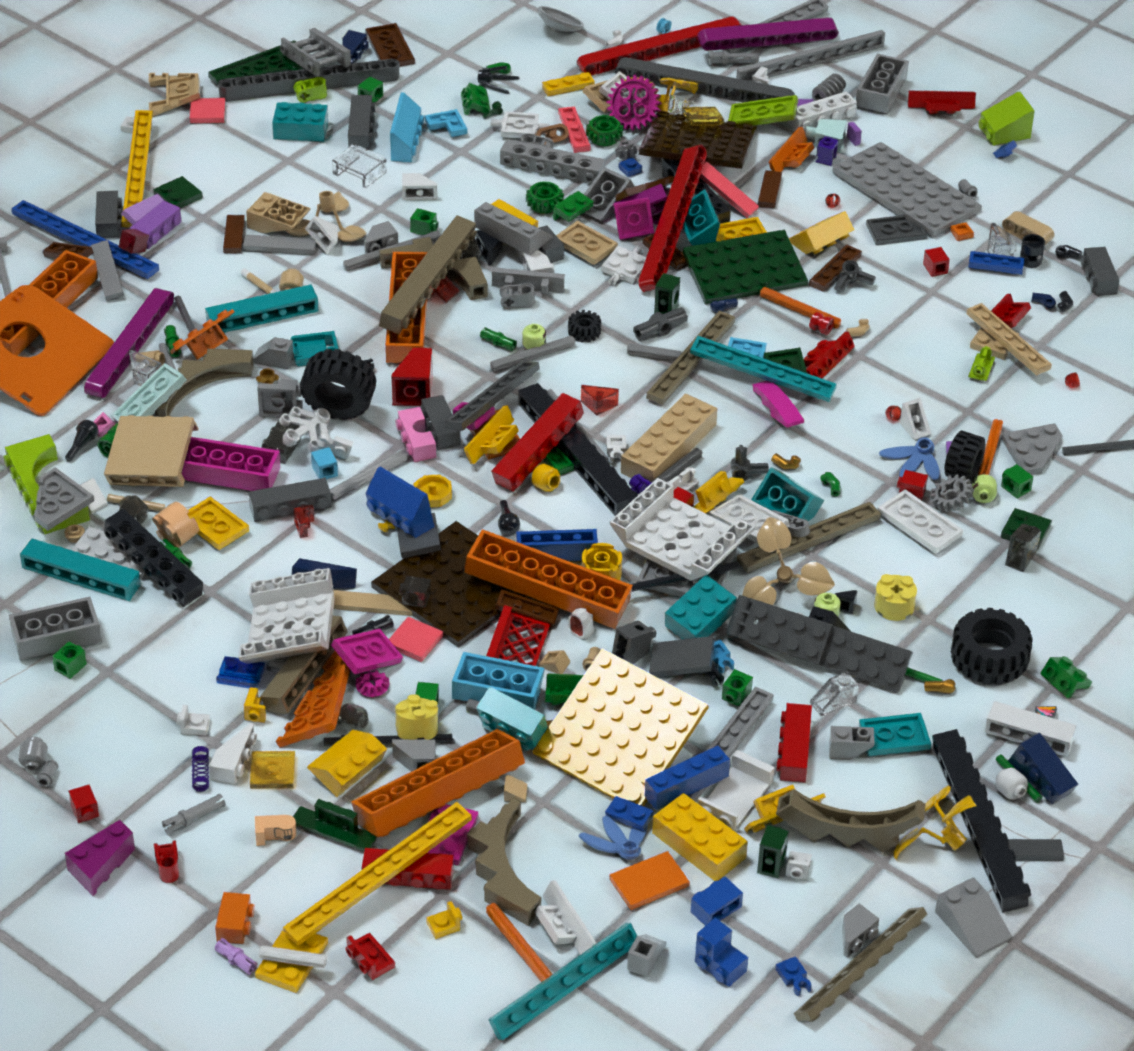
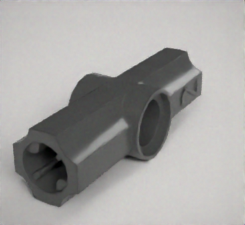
(660, 323)

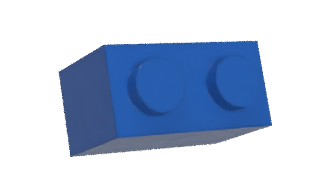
(716, 901)

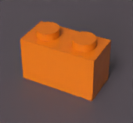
(234, 917)

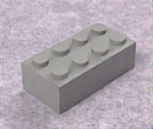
(882, 83)
(52, 626)

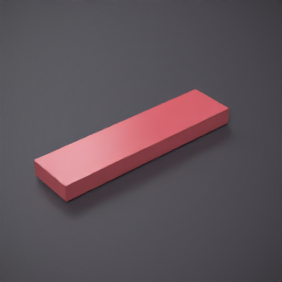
(577, 135)
(728, 190)

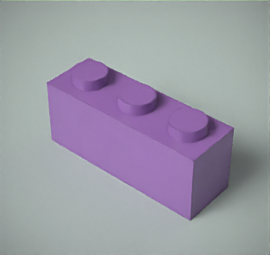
(159, 222)

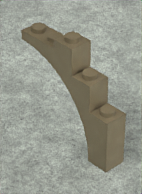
(465, 271)
(216, 365)
(848, 826)
(493, 865)

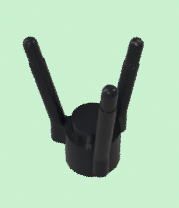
(486, 76)

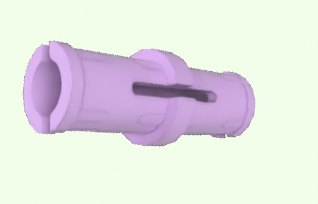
(236, 956)

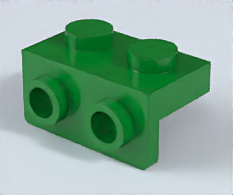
(476, 98)
(572, 206)
(1065, 675)
(560, 687)

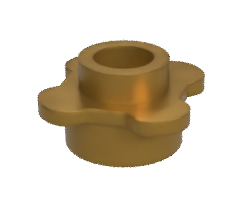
(267, 376)

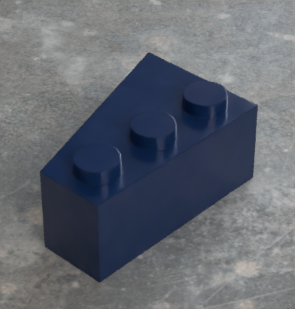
(1043, 769)

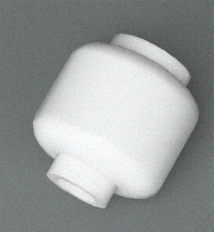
(1011, 783)

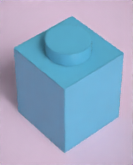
(324, 463)

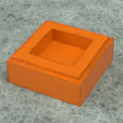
(961, 231)

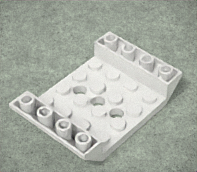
(658, 520)
(289, 616)

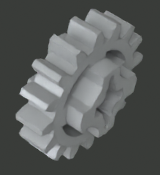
(952, 493)

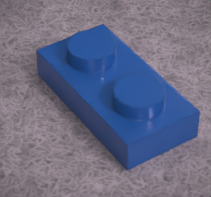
(629, 813)

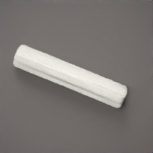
(292, 956)

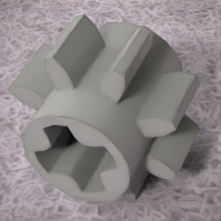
(626, 150)

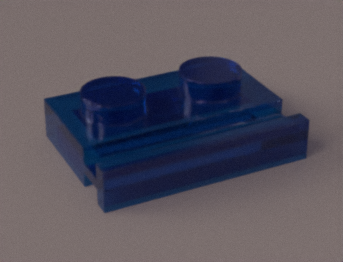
(240, 674)

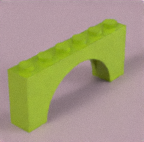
(25, 463)

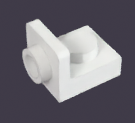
(761, 76)
(192, 722)
(798, 865)

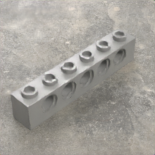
(550, 161)

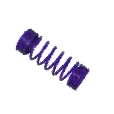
(200, 788)

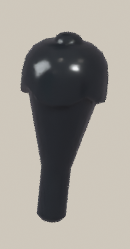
(86, 432)
(508, 521)

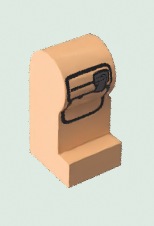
(274, 828)

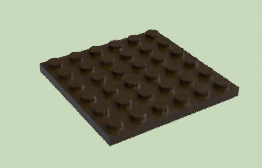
(725, 144)
(458, 601)

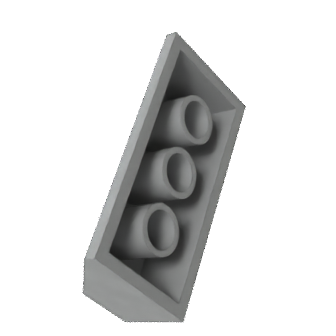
(510, 229)

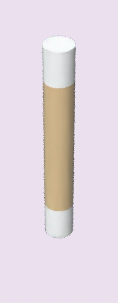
(262, 285)

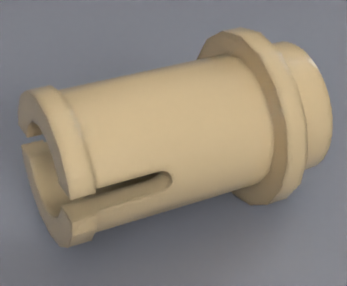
(593, 652)

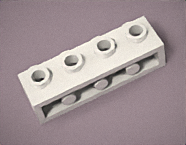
(834, 107)
(1029, 724)

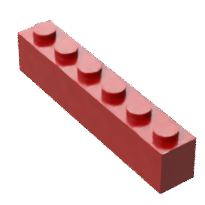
(537, 442)

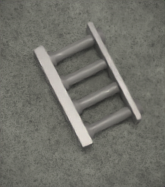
(321, 42)

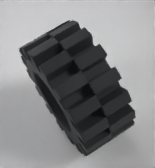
(584, 326)

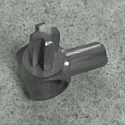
(851, 274)
(743, 468)

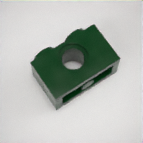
(667, 293)
(772, 851)

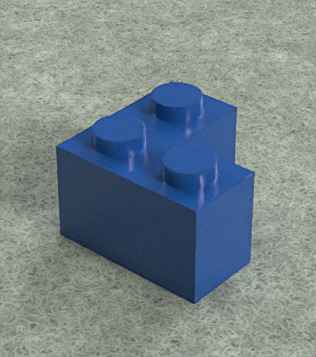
(718, 955)

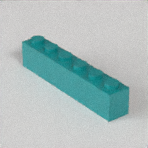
(266, 308)
(80, 569)

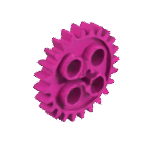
(648, 102)

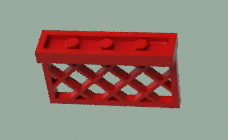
(503, 631)

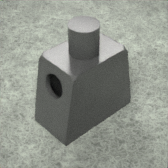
(633, 641)

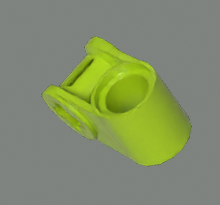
(312, 89)

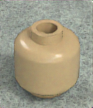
(291, 279)

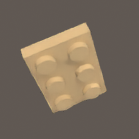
(586, 242)

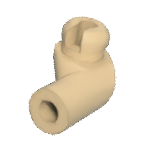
(859, 330)

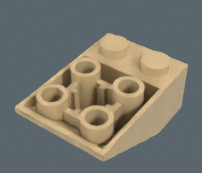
(274, 214)

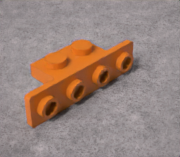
(792, 152)
(207, 338)

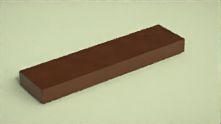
(637, 189)
(830, 272)

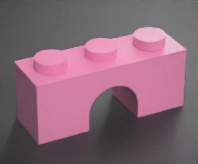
(418, 441)

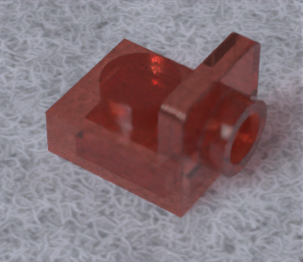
(446, 290)
(302, 519)

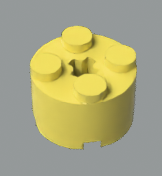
(895, 596)
(416, 718)

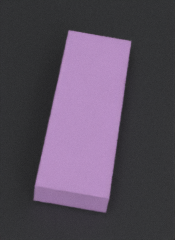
(139, 210)

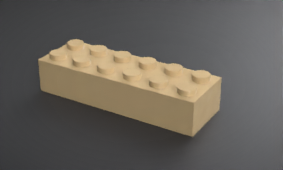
(669, 438)

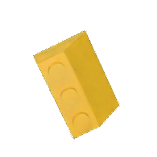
(823, 233)
(348, 761)

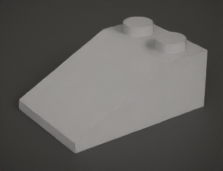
(603, 193)
(972, 917)

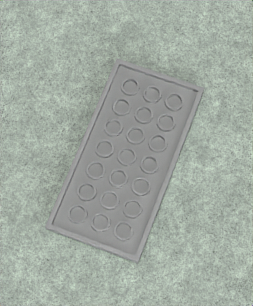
(907, 188)

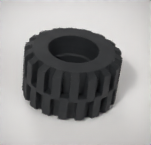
(965, 455)

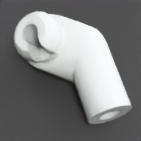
(616, 40)

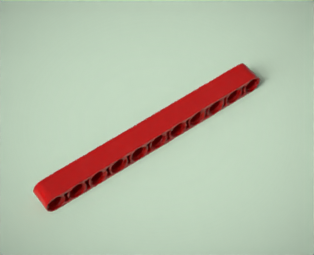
(649, 48)
(672, 217)

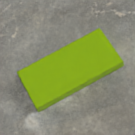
(764, 110)

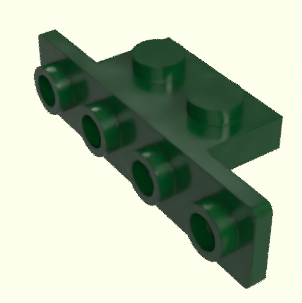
(335, 824)

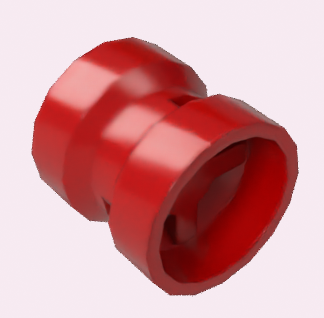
(821, 323)

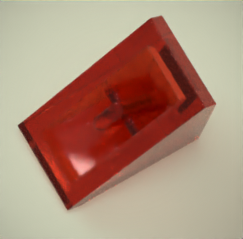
(599, 398)

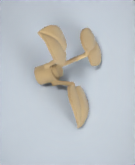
(328, 203)
(813, 578)

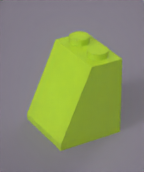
(1008, 120)

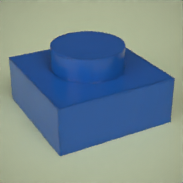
(1005, 150)
(630, 167)

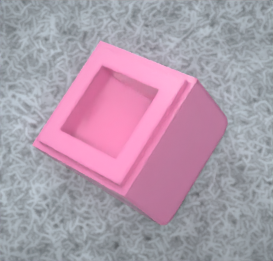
(104, 423)

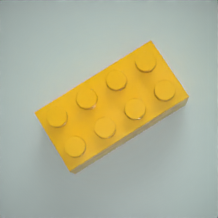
(699, 837)

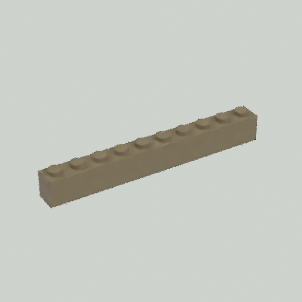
(427, 275)

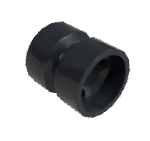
(1032, 250)

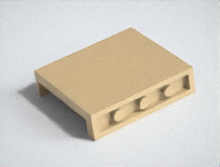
(149, 451)

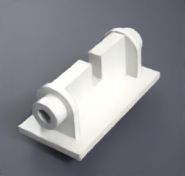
(685, 480)

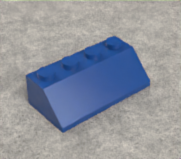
(399, 503)

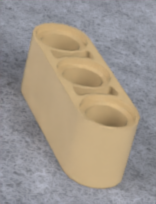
(1021, 225)

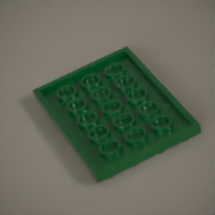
(744, 266)

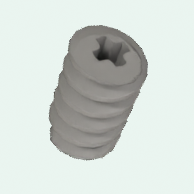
(830, 86)

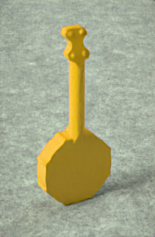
(438, 491)

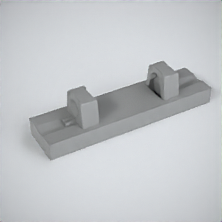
(540, 280)

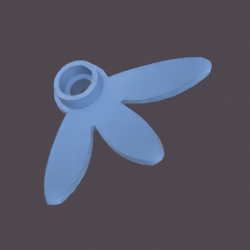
(917, 455)
(625, 847)

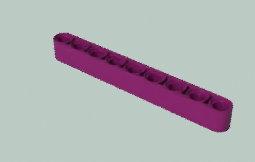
(768, 34)
(131, 338)

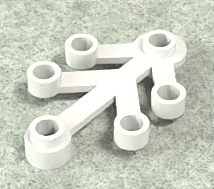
(319, 417)

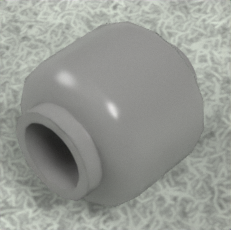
(33, 753)

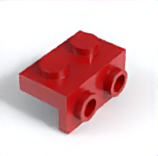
(1010, 311)
(369, 955)

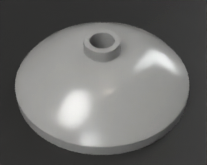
(559, 20)

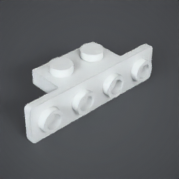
(562, 920)

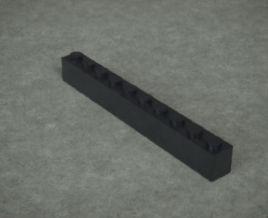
(586, 459)
(981, 822)

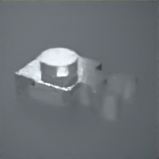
(677, 103)

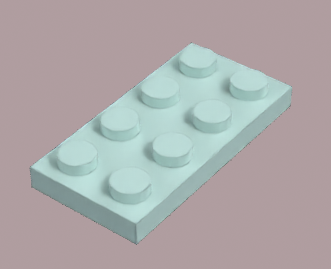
(151, 393)

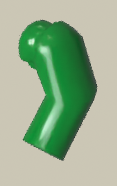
(505, 71)
(829, 478)

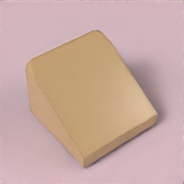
(555, 661)
(514, 789)

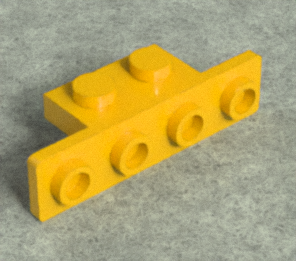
(492, 436)
(716, 491)
(767, 808)

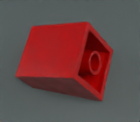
(413, 378)

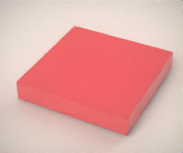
(207, 110)
(415, 638)

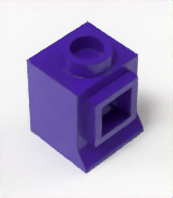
(827, 151)

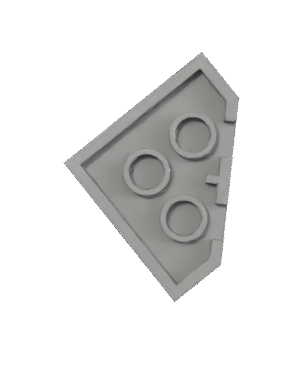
(1033, 446)
(59, 498)

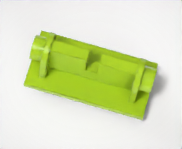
(982, 364)

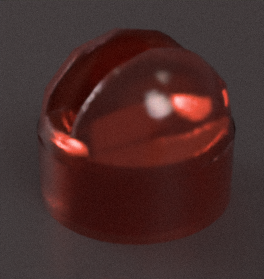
(830, 199)
(1072, 380)
(895, 411)

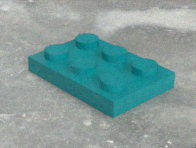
(897, 734)

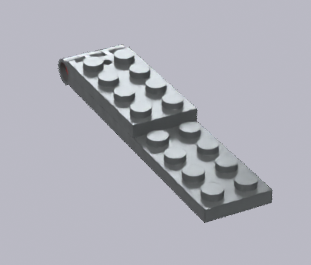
(819, 642)

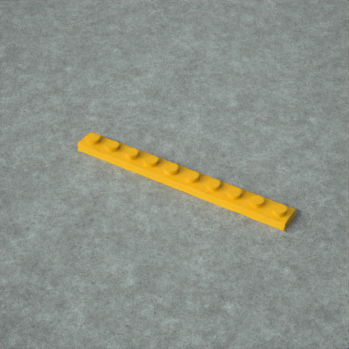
(138, 160)
(376, 874)

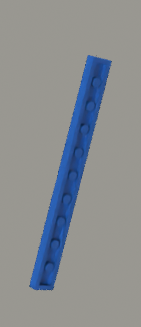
(83, 237)

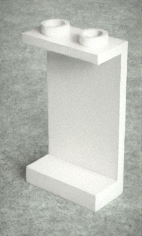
(735, 794)

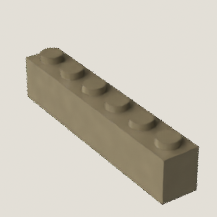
(298, 674)

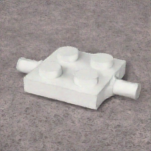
(517, 123)
(624, 265)

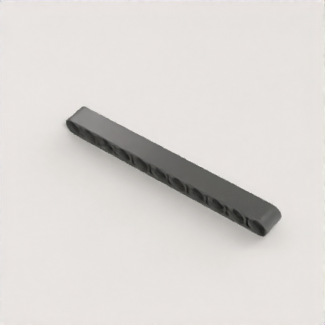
(283, 82)
(708, 83)

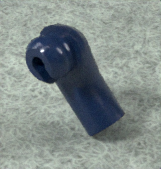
(1046, 299)
(723, 305)

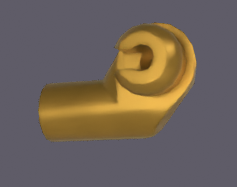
(793, 463)
(946, 686)

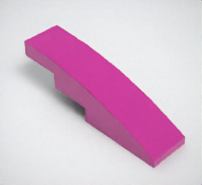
(779, 404)

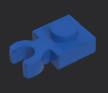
(793, 973)

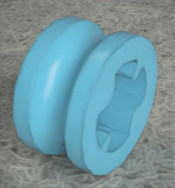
(663, 26)

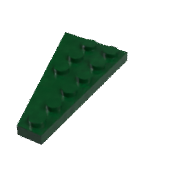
(262, 63)

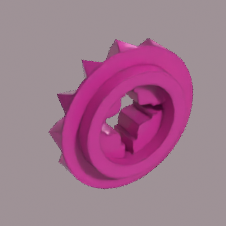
(367, 689)

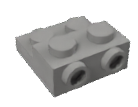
(278, 398)

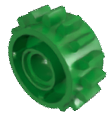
(604, 130)
(543, 197)

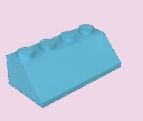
(405, 129)
(514, 679)

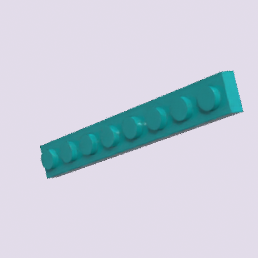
(763, 368)
(563, 982)

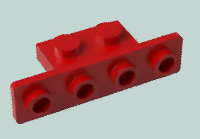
(941, 100)
(828, 355)

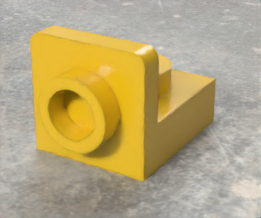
(252, 707)
(445, 922)

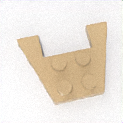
(179, 90)

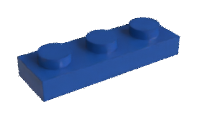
(996, 262)

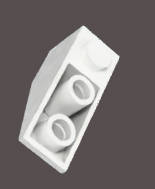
(229, 758)

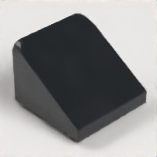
(848, 600)

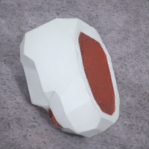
(581, 623)

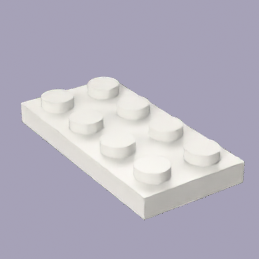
(746, 510)
(920, 521)
(97, 545)

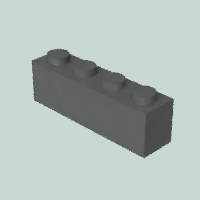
(361, 121)
(282, 500)

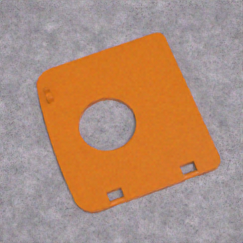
(69, 352)

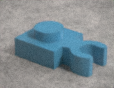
(722, 656)

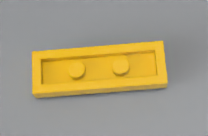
(567, 84)

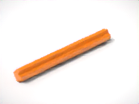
(795, 305)
(991, 446)
(518, 942)

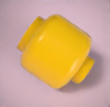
(546, 477)

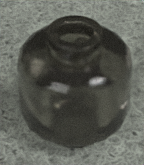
(134, 507)
(353, 717)

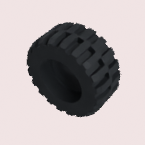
(342, 369)
(990, 664)

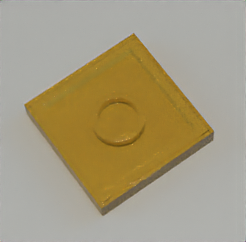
(703, 116)
(272, 769)

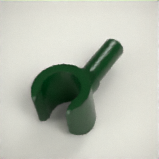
(496, 108)

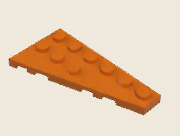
(321, 706)

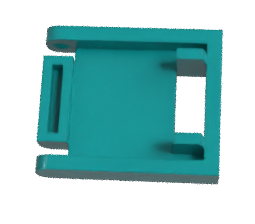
(309, 344)

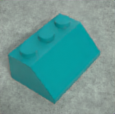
(701, 220)
(787, 496)

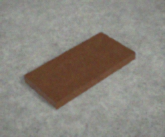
(390, 44)

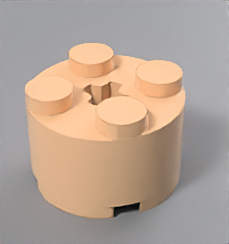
(175, 524)

